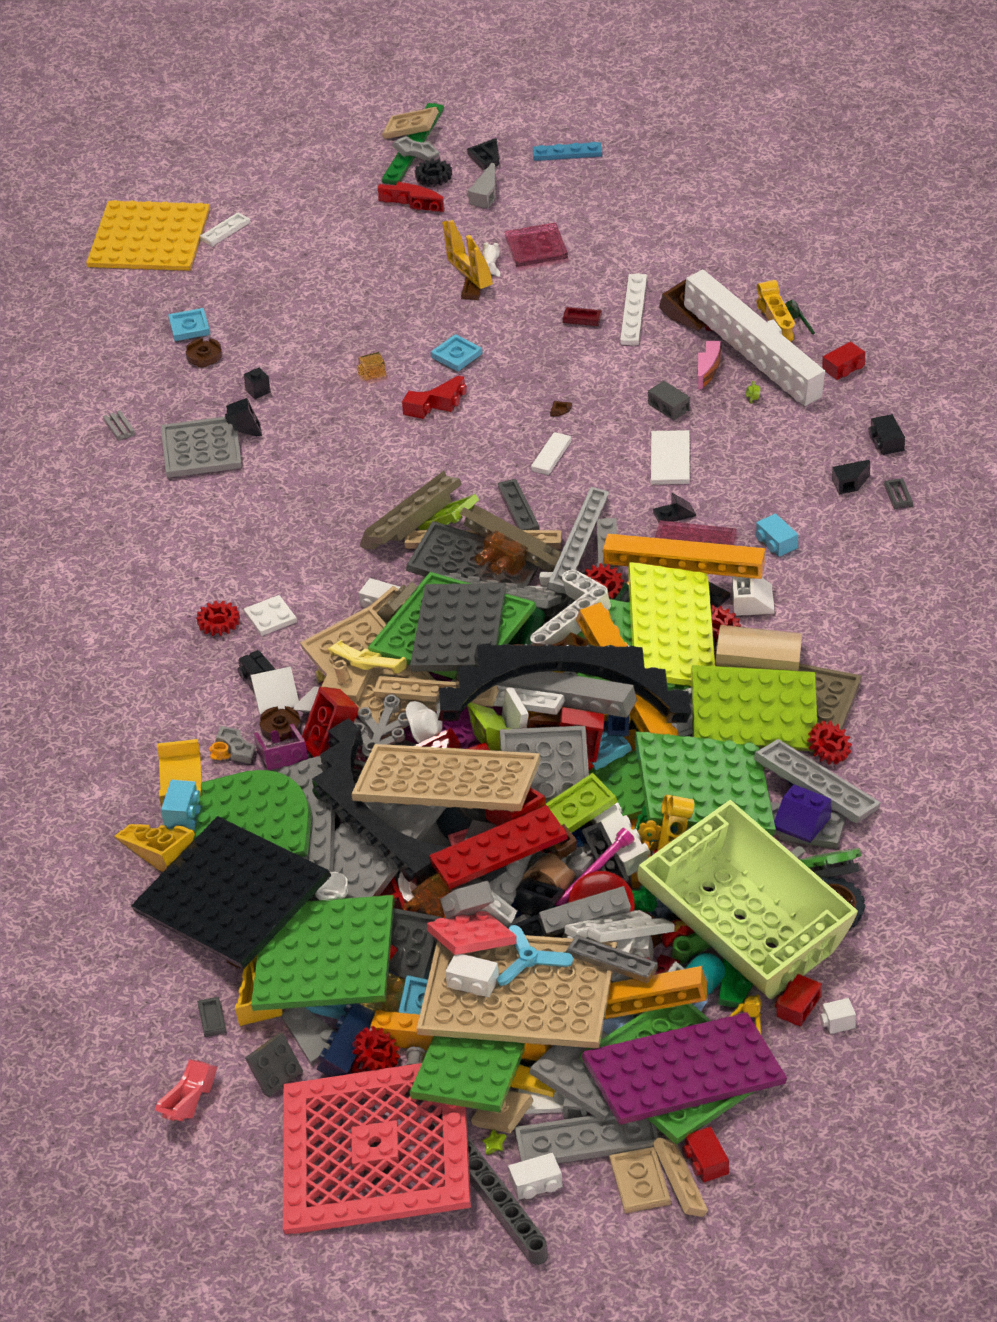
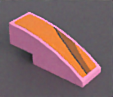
(708, 363)

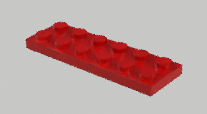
(498, 847)

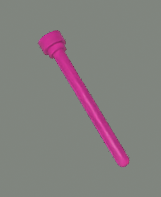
(623, 839)

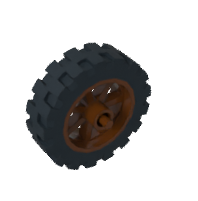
(850, 894)

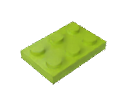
(451, 512)
(582, 802)

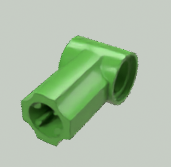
(691, 944)

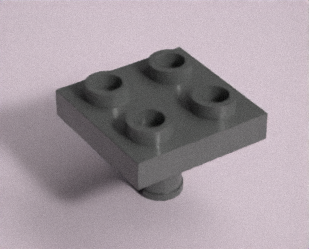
(274, 1064)

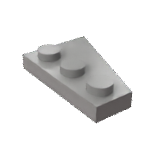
(308, 1031)

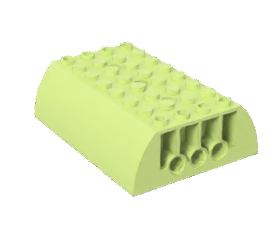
(751, 879)

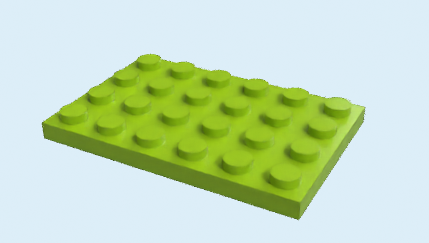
(753, 705)

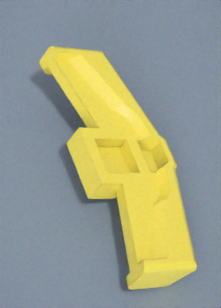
(366, 659)

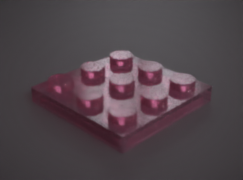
(536, 244)

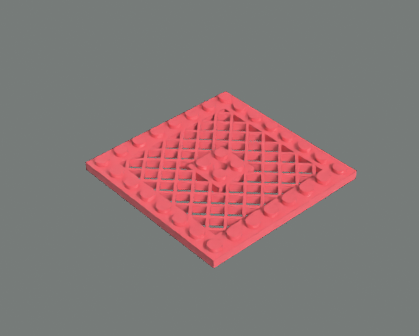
(299, 1101)

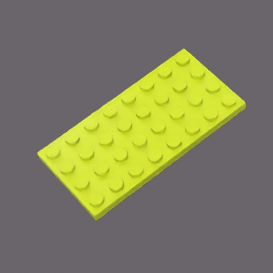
(671, 619)

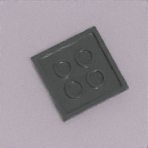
(413, 944)

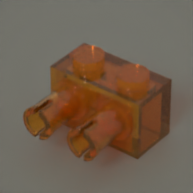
(502, 553)
(428, 896)

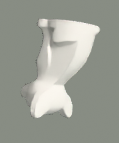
(491, 253)

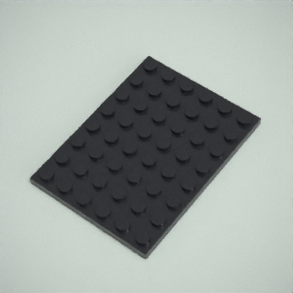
(231, 891)

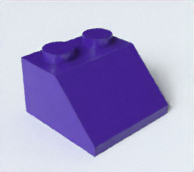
(802, 813)

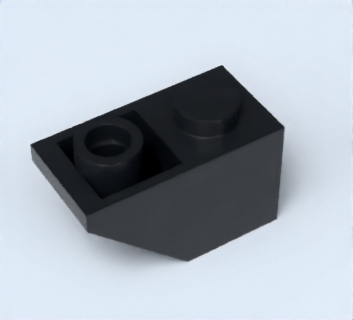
(850, 476)

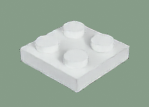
(270, 615)

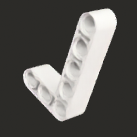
(586, 593)

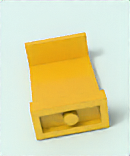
(179, 762)

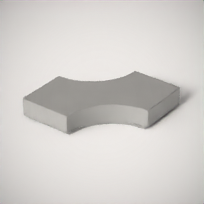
(408, 147)
(237, 746)

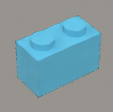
(776, 535)

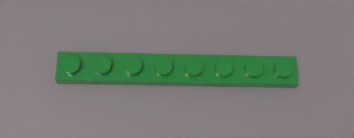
(401, 164)

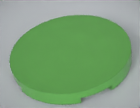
(831, 858)

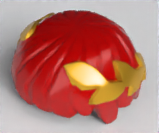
(680, 929)

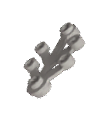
(391, 705)

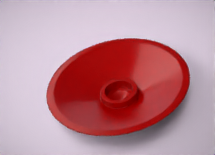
(597, 883)

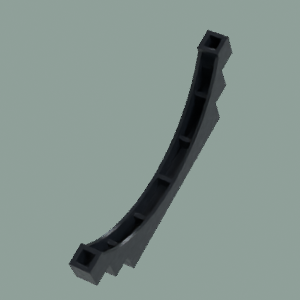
(617, 664)
(335, 789)

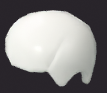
(334, 888)

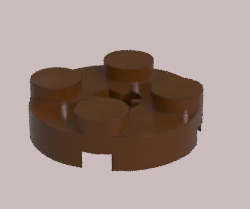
(203, 352)
(273, 715)

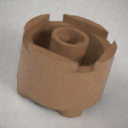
(551, 871)

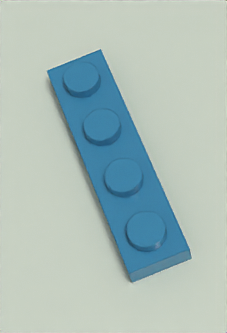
(567, 151)

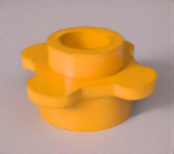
(219, 751)

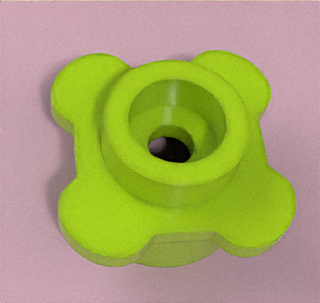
(753, 392)

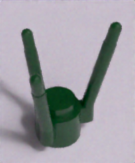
(794, 310)

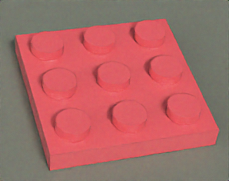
(471, 933)

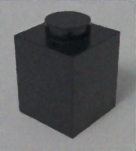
(257, 383)

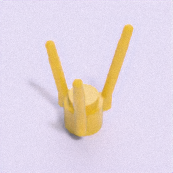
(752, 1006)

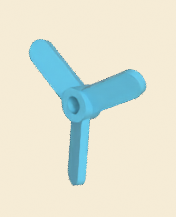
(530, 957)

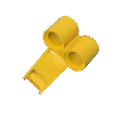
(774, 308)
(675, 810)

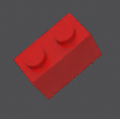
(843, 360)
(798, 999)
(706, 1154)

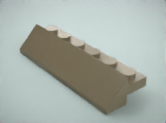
(411, 512)
(486, 523)

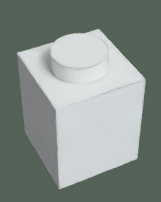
(838, 1016)

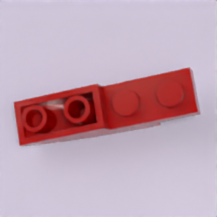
(417, 196)

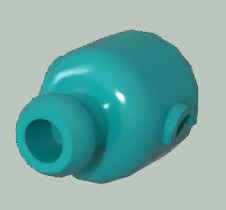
(712, 967)

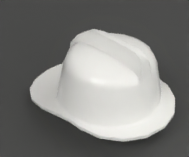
(422, 721)

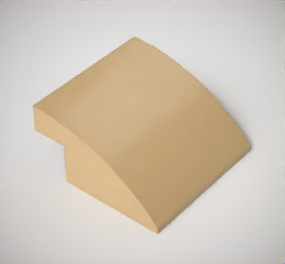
(758, 648)

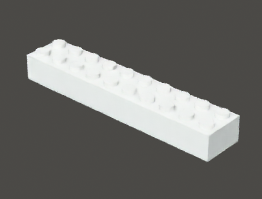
(754, 338)

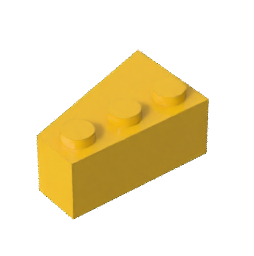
(243, 1008)

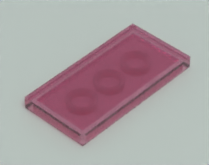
(696, 533)

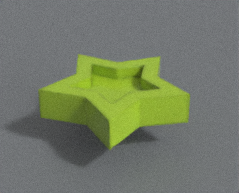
(494, 1142)

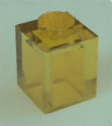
(371, 366)

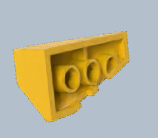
(156, 845)

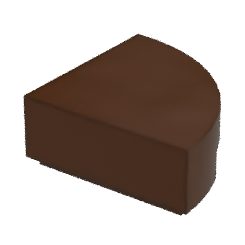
(560, 407)

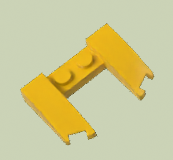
(474, 266)

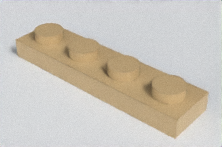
(680, 1177)

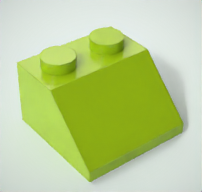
(486, 725)

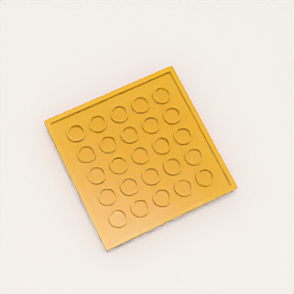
(148, 235)

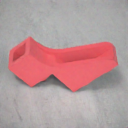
(184, 1097)

